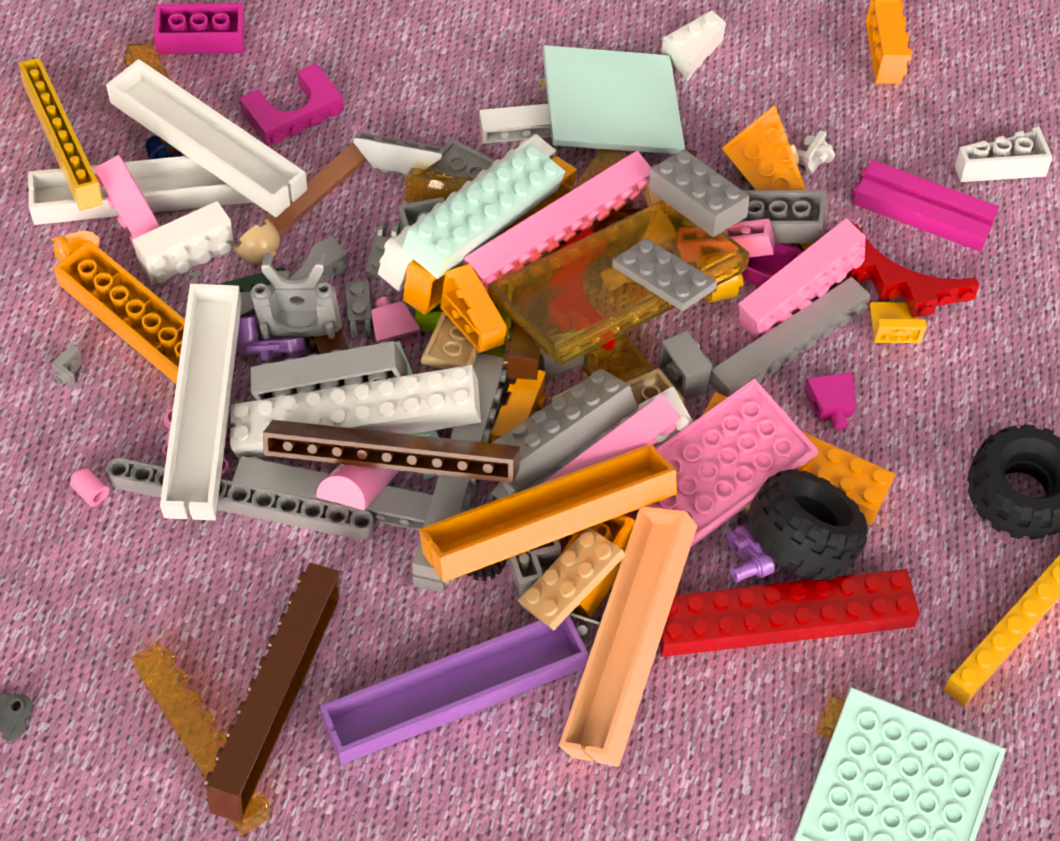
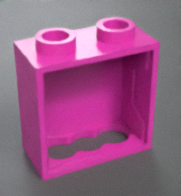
(764, 267)

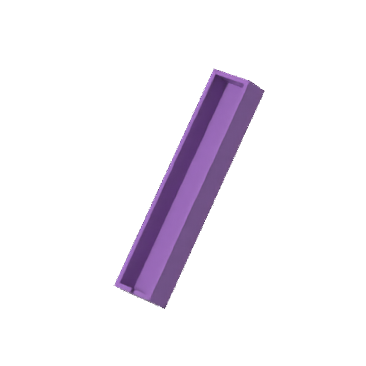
(451, 688)

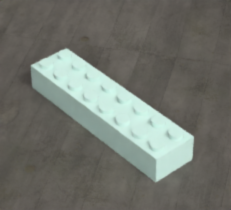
(483, 210)

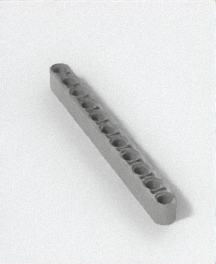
(254, 497)

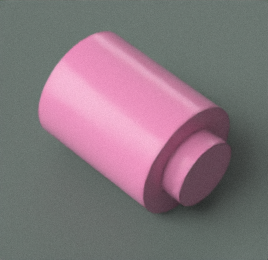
(89, 486)

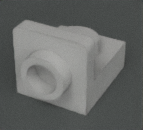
(66, 365)

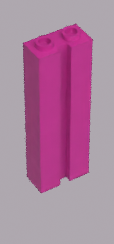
(924, 205)

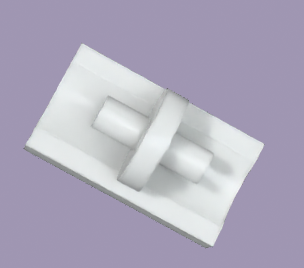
(817, 152)

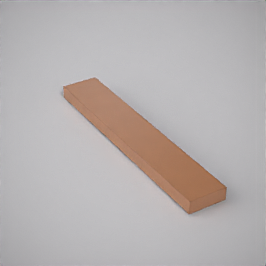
(319, 187)

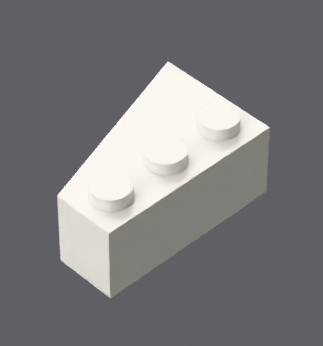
(694, 42)

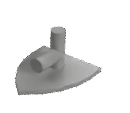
(585, 629)

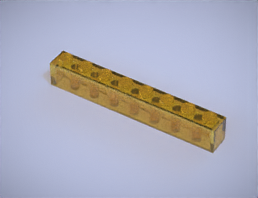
(190, 721)

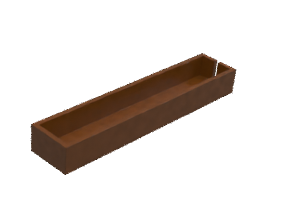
(272, 693)

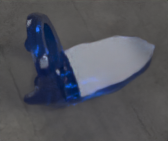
(156, 149)

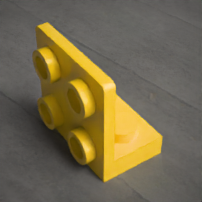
(894, 323)

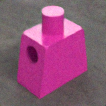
(832, 398)

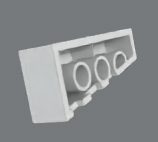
(1005, 158)

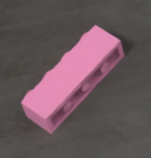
(126, 197)
(754, 236)

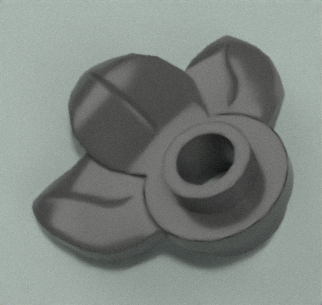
(11, 721)

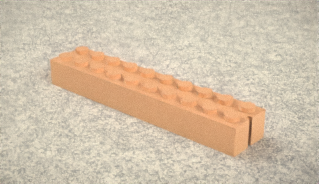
(628, 636)

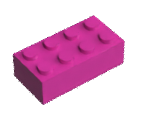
(199, 28)

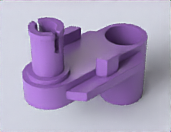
(250, 342)
(754, 559)

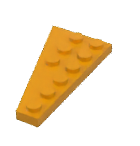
(765, 156)

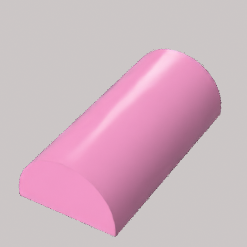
(355, 485)

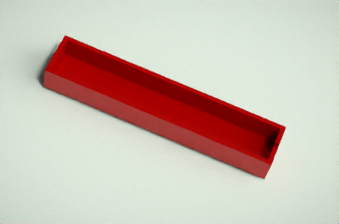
(789, 612)

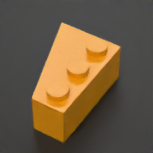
(472, 309)
(523, 401)

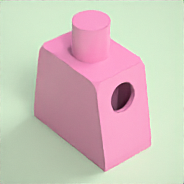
(394, 323)

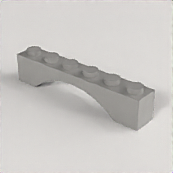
(335, 263)

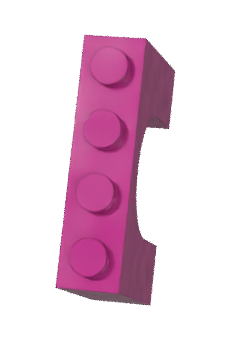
(276, 125)

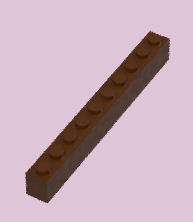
(392, 451)

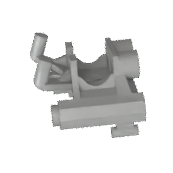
(296, 306)

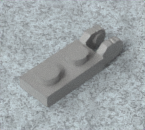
(378, 249)
(358, 306)

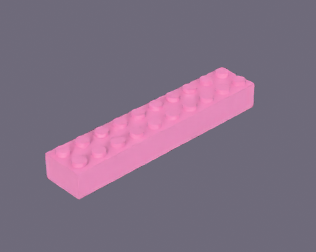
(560, 220)

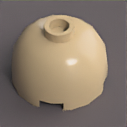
(258, 242)

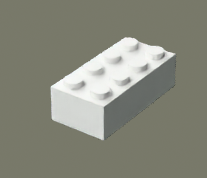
(184, 243)

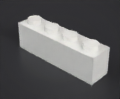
(514, 123)

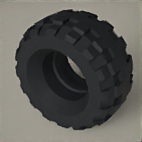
(1020, 451)
(807, 524)

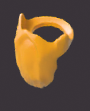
(71, 242)

